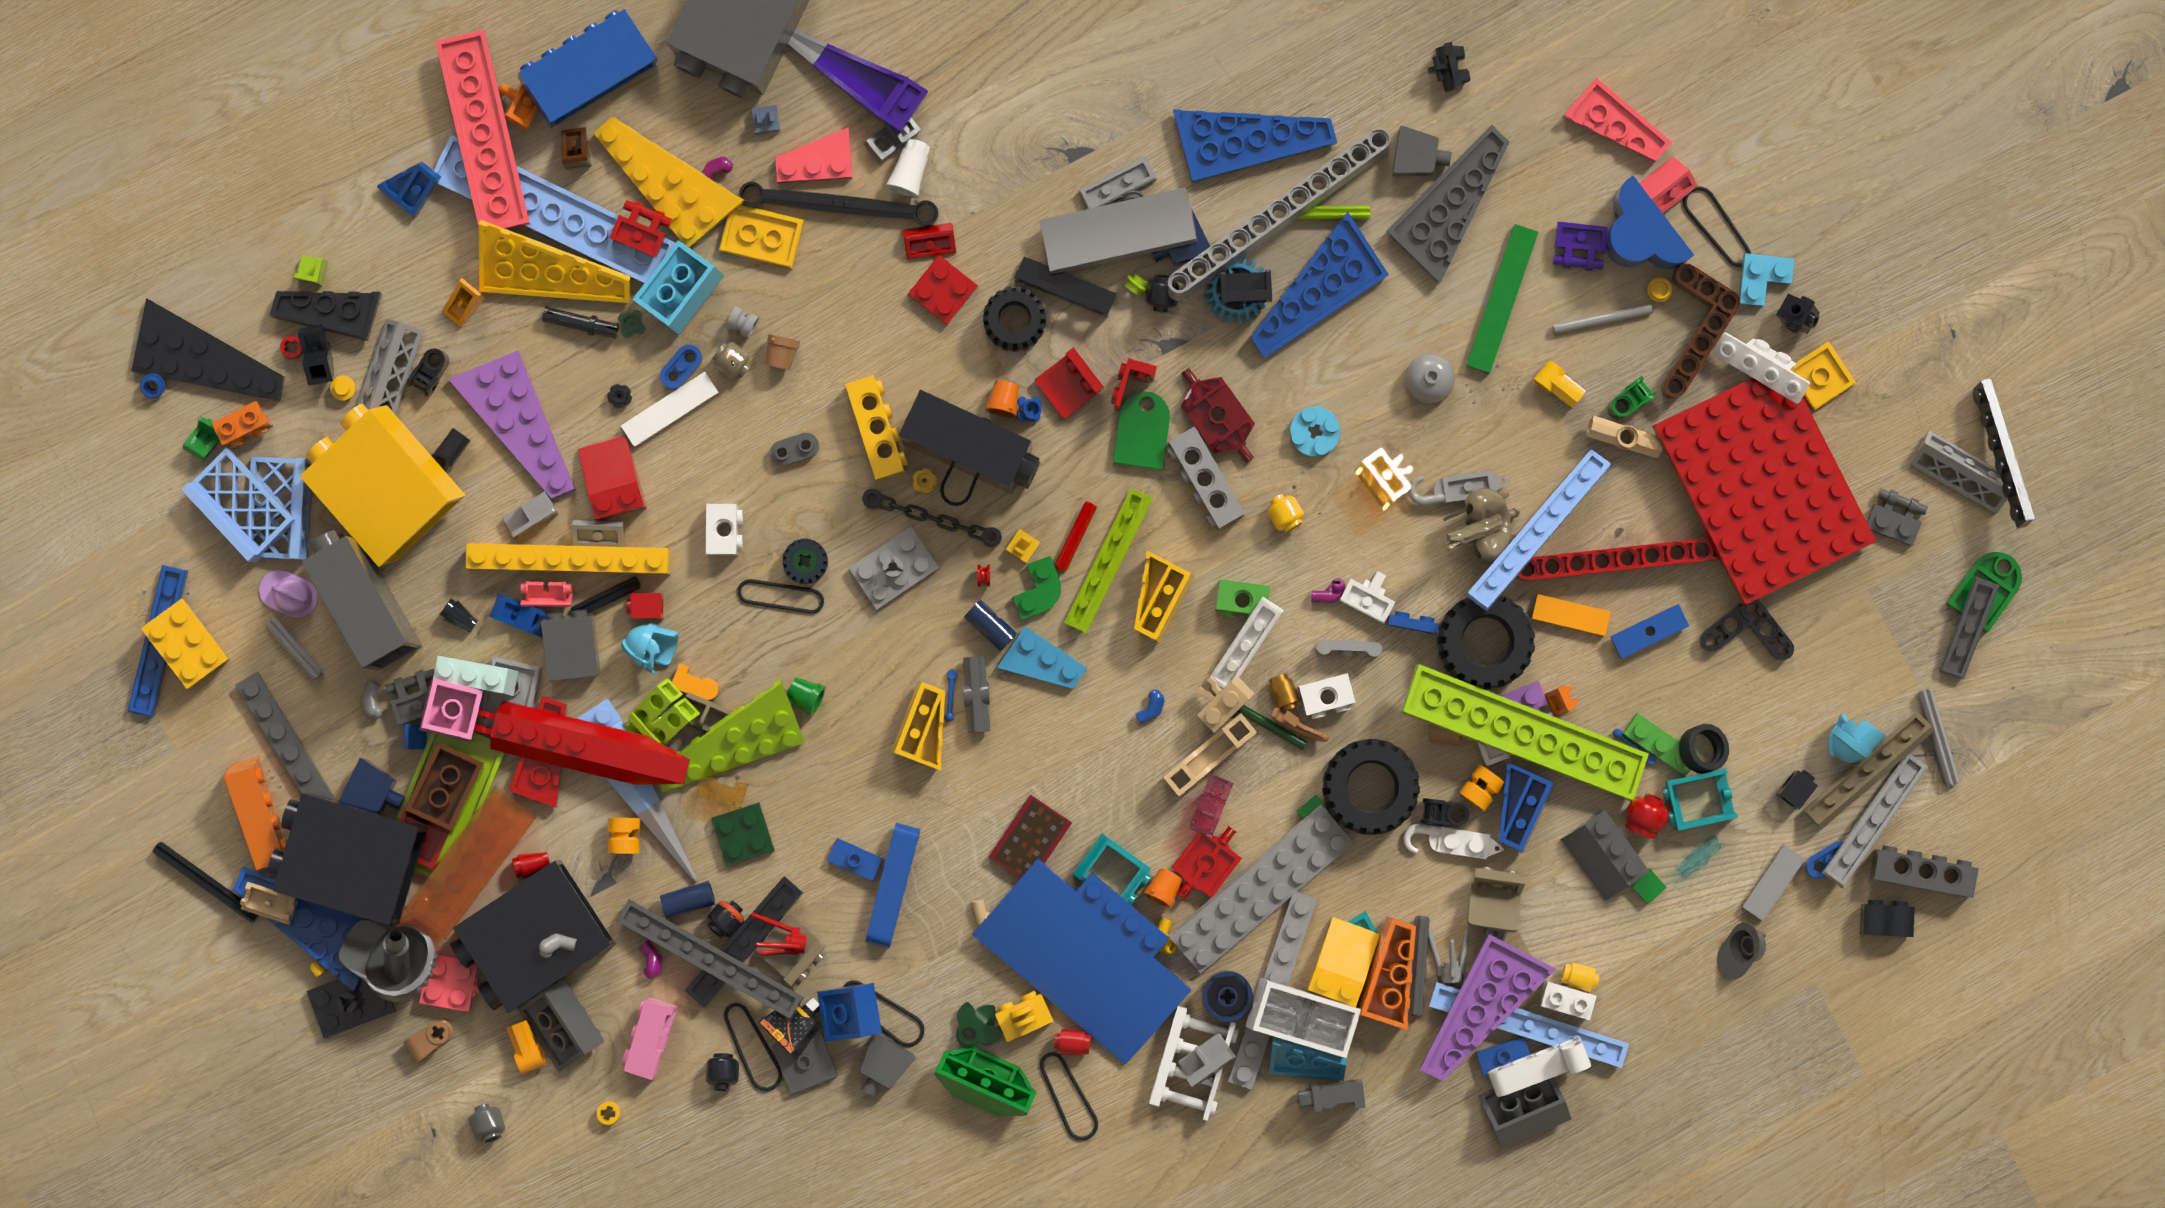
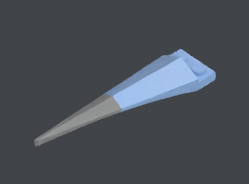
(641, 798)

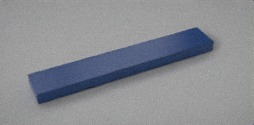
(151, 663)

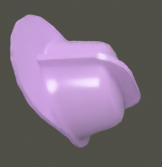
(288, 593)

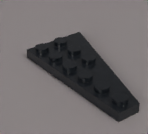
(193, 356)

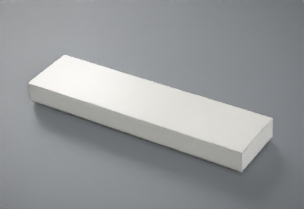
(669, 409)
(1247, 642)

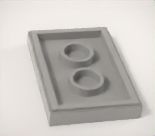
(524, 692)

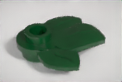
(981, 1024)

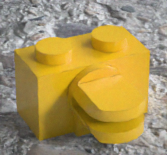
(1024, 1016)

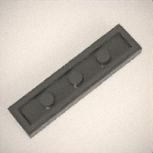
(1969, 627)

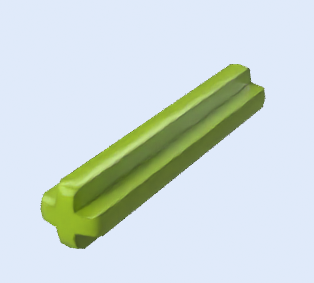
(1337, 213)

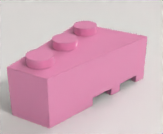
(649, 1038)

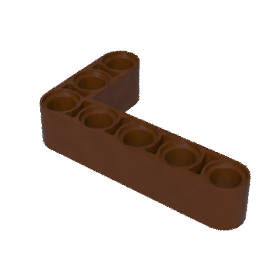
(1703, 331)

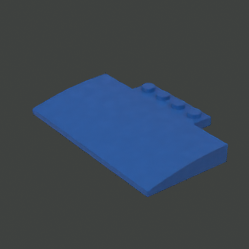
(1086, 956)

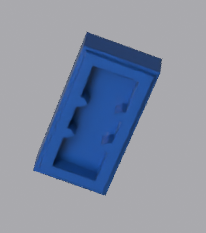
(855, 859)
(1502, 1054)

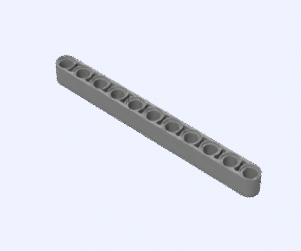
(1272, 224)

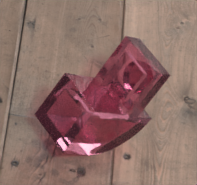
(1210, 805)

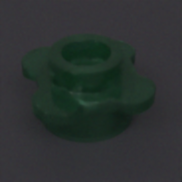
(625, 320)

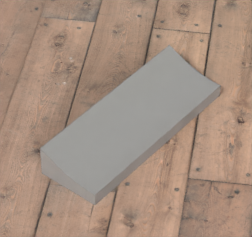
(1118, 230)

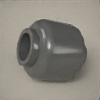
(487, 1123)

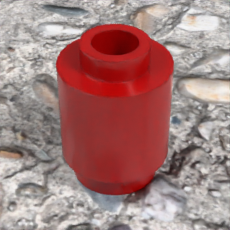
(1072, 1042)

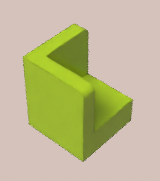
(311, 270)

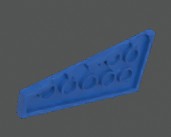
(1330, 279)

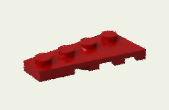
(536, 778)

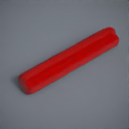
(1075, 536)

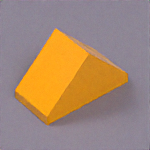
(462, 303)

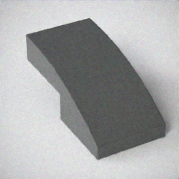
(889, 141)

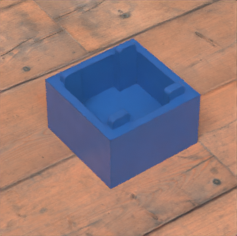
(849, 1012)

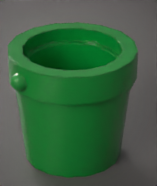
(806, 695)

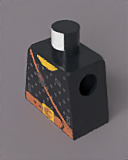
(796, 1032)

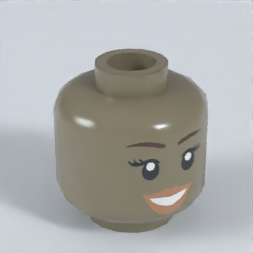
(731, 360)

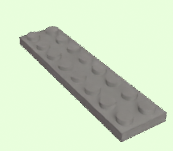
(1260, 889)

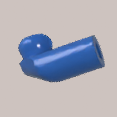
(1154, 707)

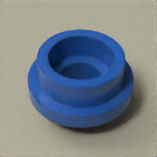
(147, 390)

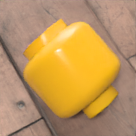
(1285, 513)

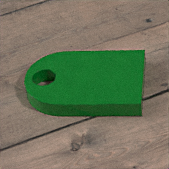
(1142, 434)
(1986, 568)

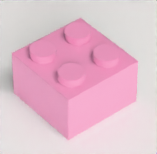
(451, 710)

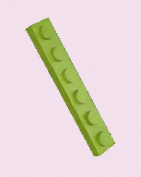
(1108, 560)

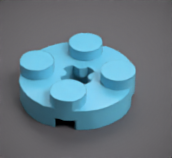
(1309, 418)

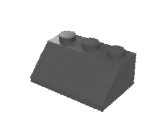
(1605, 854)
(561, 1024)
(1525, 1111)

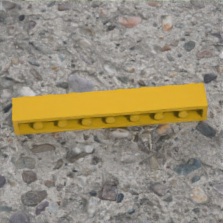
(568, 559)

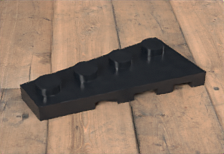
(340, 313)

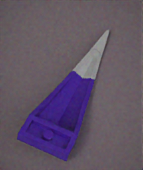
(876, 89)

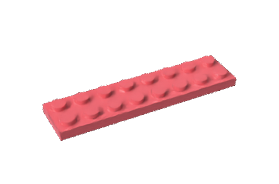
(482, 130)

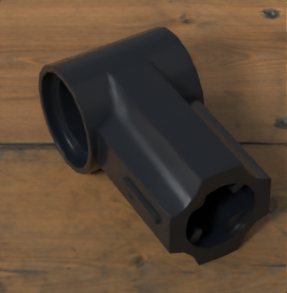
(451, 448)

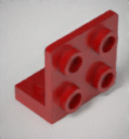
(1141, 372)
(1069, 383)

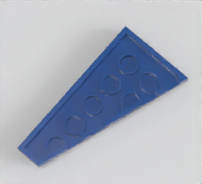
(1237, 141)
(313, 928)

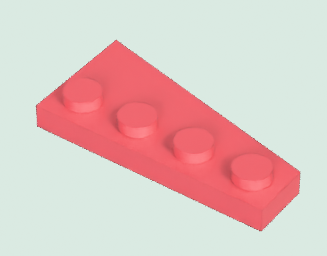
(1614, 119)

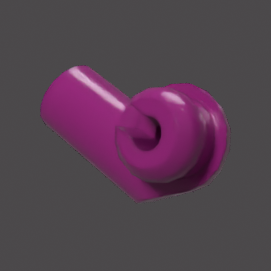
(717, 165)
(1331, 594)
(654, 960)

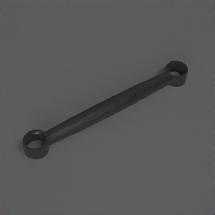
(839, 203)

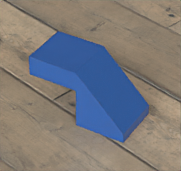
(522, 617)

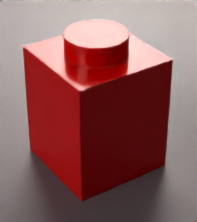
(645, 606)

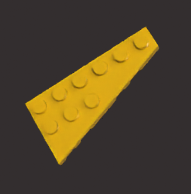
(668, 182)
(531, 268)

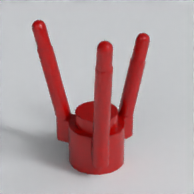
(793, 943)

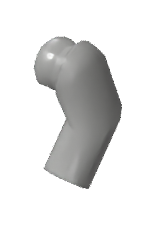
(368, 702)
(554, 942)

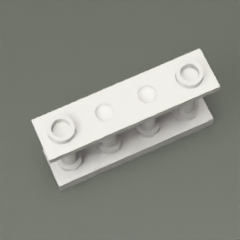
(1169, 1069)

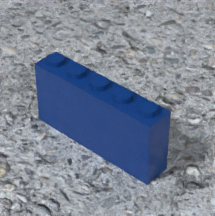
(586, 67)

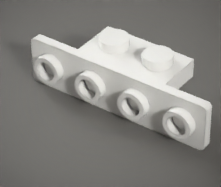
(1763, 364)

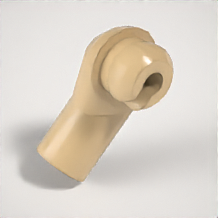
(979, 910)

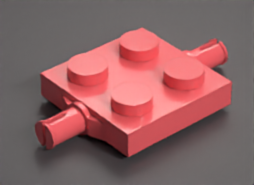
(451, 985)

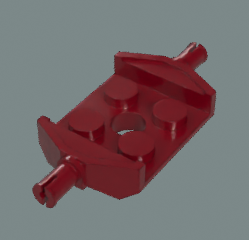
(1224, 434)

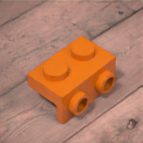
(242, 424)

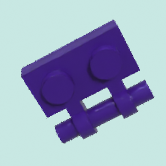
(1580, 237)

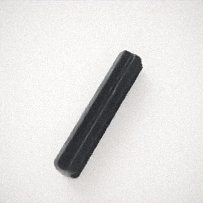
(609, 595)

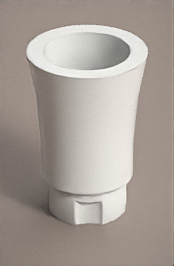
(909, 169)

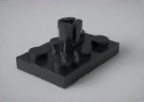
(342, 1009)

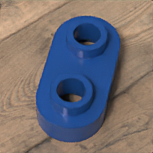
(681, 367)
(1822, 856)

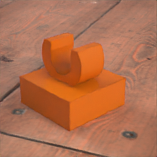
(1560, 700)

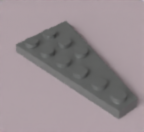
(1442, 214)

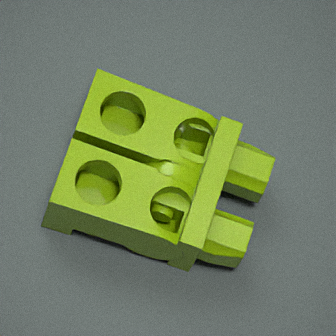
(650, 715)

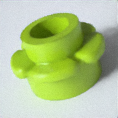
(1136, 284)

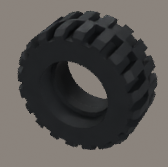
(1486, 676)
(1405, 782)

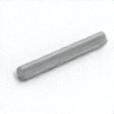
(1939, 737)

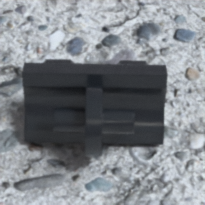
(1446, 66)

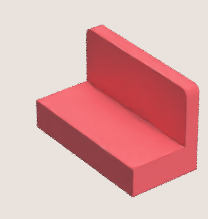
(1669, 184)

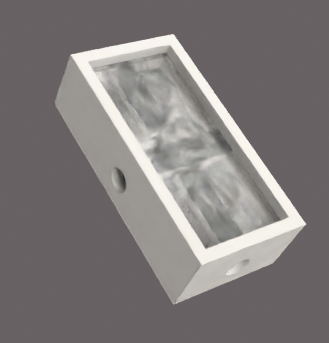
(1303, 1017)

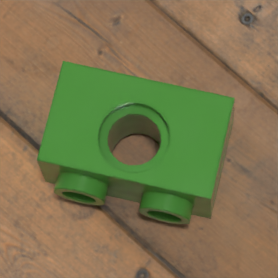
(1230, 589)

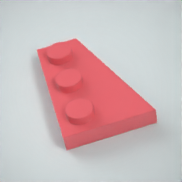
(819, 160)

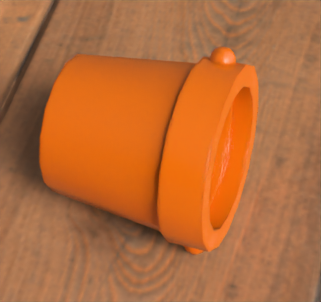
(1003, 399)
(1163, 888)

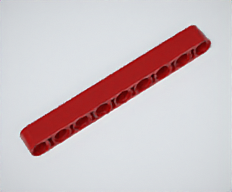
(1613, 559)

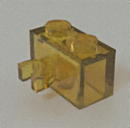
(1383, 478)

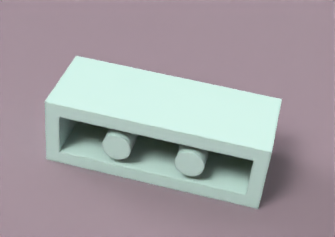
(476, 675)

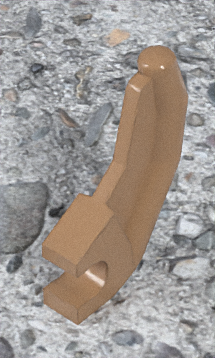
(1292, 723)

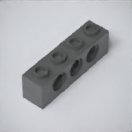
(1962, 885)

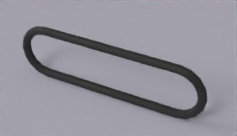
(782, 586)

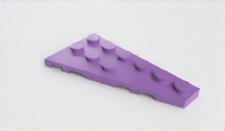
(510, 407)
(1490, 993)

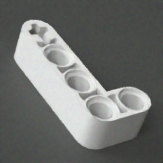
(1539, 1067)

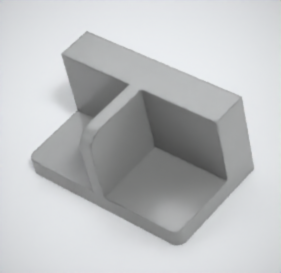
(530, 515)
(1206, 1060)

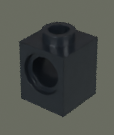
(1797, 789)

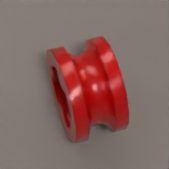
(283, 347)
(983, 575)

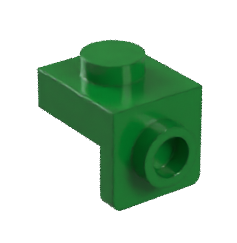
(202, 439)

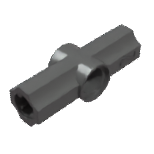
(976, 694)

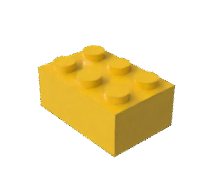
(184, 643)

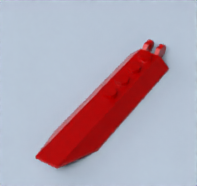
(583, 746)

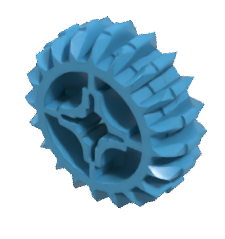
(1216, 297)

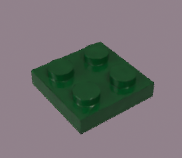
(743, 834)

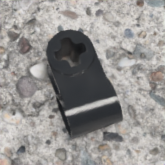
(428, 373)
(1442, 812)

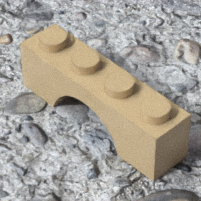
(1209, 754)

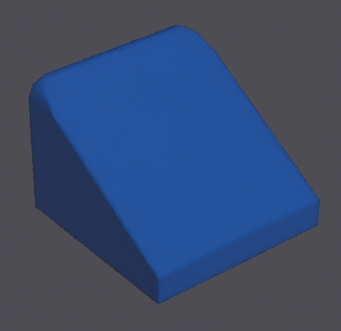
(413, 737)

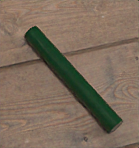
(1272, 727)

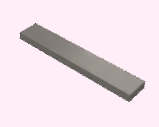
(1874, 820)

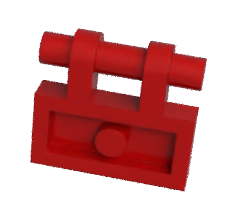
(638, 236)

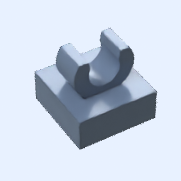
(765, 119)

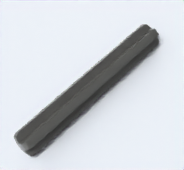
(1419, 966)

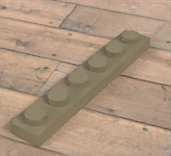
(1868, 770)

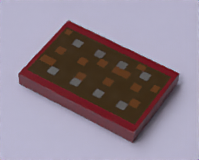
(1030, 835)

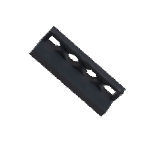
(1065, 287)

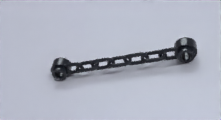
(893, 505)

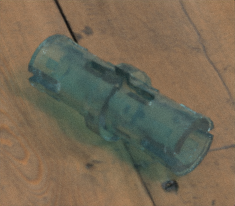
(1699, 857)

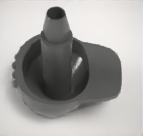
(389, 958)

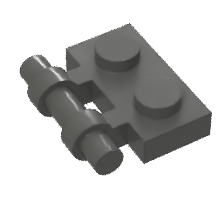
(1895, 525)
(410, 706)

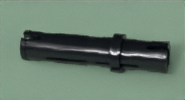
(591, 325)

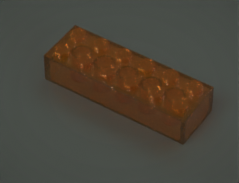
(470, 862)

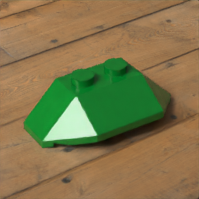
(986, 1081)

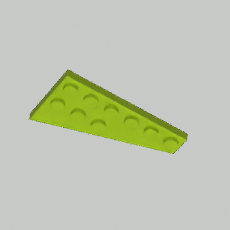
(744, 736)

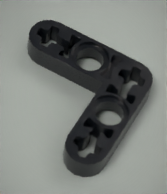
(1743, 622)

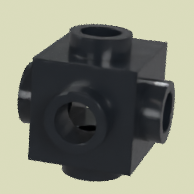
(1798, 314)

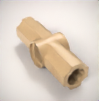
(1609, 433)

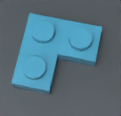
(1758, 271)

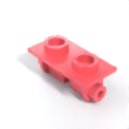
(556, 595)

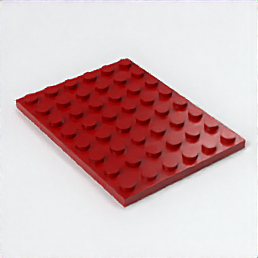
(1763, 487)

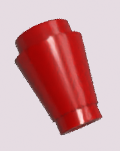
(530, 863)

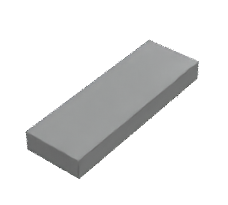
(1115, 184)
(1773, 882)

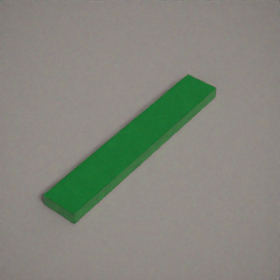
(1502, 298)

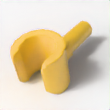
(317, 969)

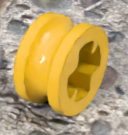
(604, 1106)

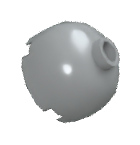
(1429, 379)

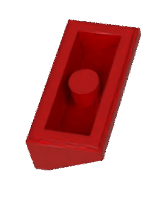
(929, 241)

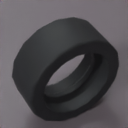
(1689, 755)

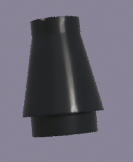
(458, 615)

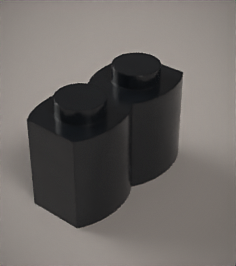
(1887, 920)

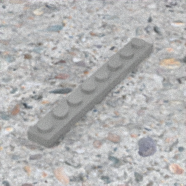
(1279, 971)

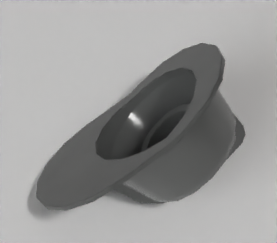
(1741, 950)

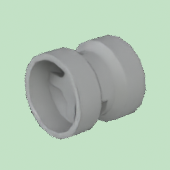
(741, 322)

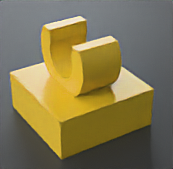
(1023, 546)

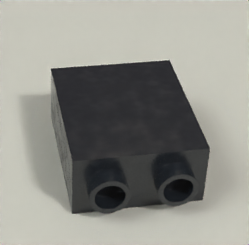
(969, 443)
(347, 858)
(508, 932)

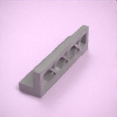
(383, 365)
(1964, 464)

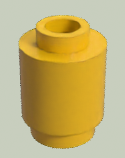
(1579, 977)

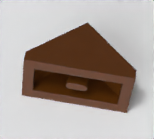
(575, 148)

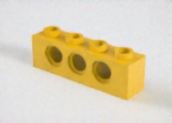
(858, 392)

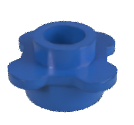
(1034, 413)

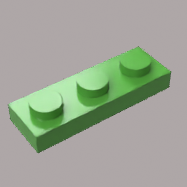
(1656, 742)

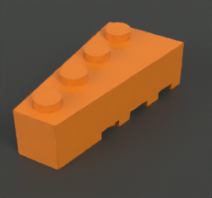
(255, 810)
(1389, 976)

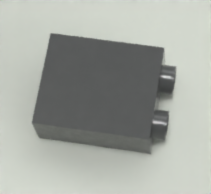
(735, 40)
(360, 601)

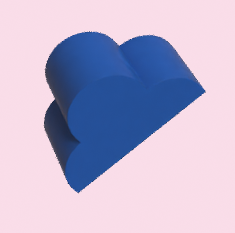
(1643, 231)

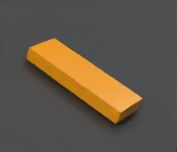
(1571, 615)

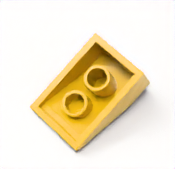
(1343, 962)

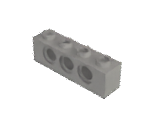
(1192, 441)

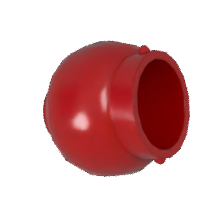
(1647, 815)

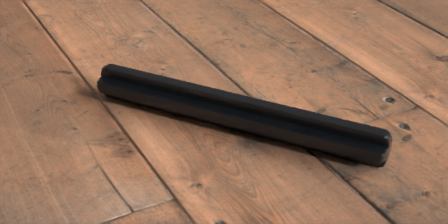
(202, 879)

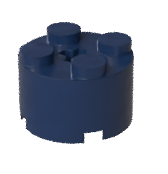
(1238, 1005)

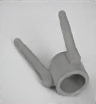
(1452, 969)

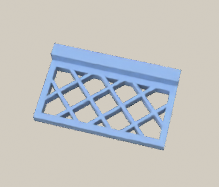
(299, 503)
(221, 518)

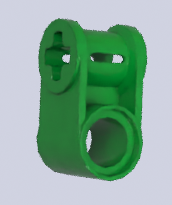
(1633, 396)

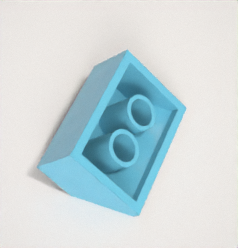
(678, 287)

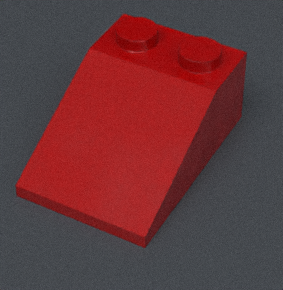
(611, 478)

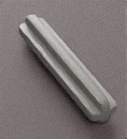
(294, 649)

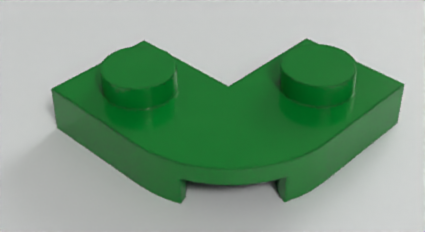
(1046, 591)

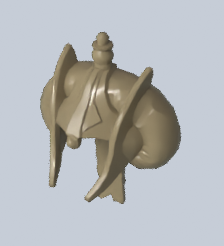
(1488, 526)

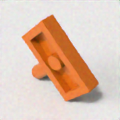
(521, 107)

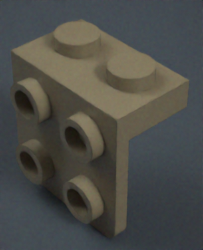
(1495, 899)
(794, 966)

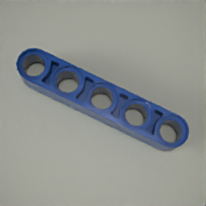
(892, 885)

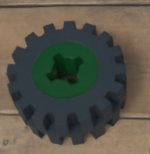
(811, 567)

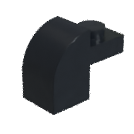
(316, 355)

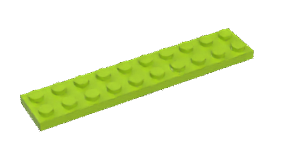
(1524, 733)

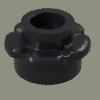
(619, 402)

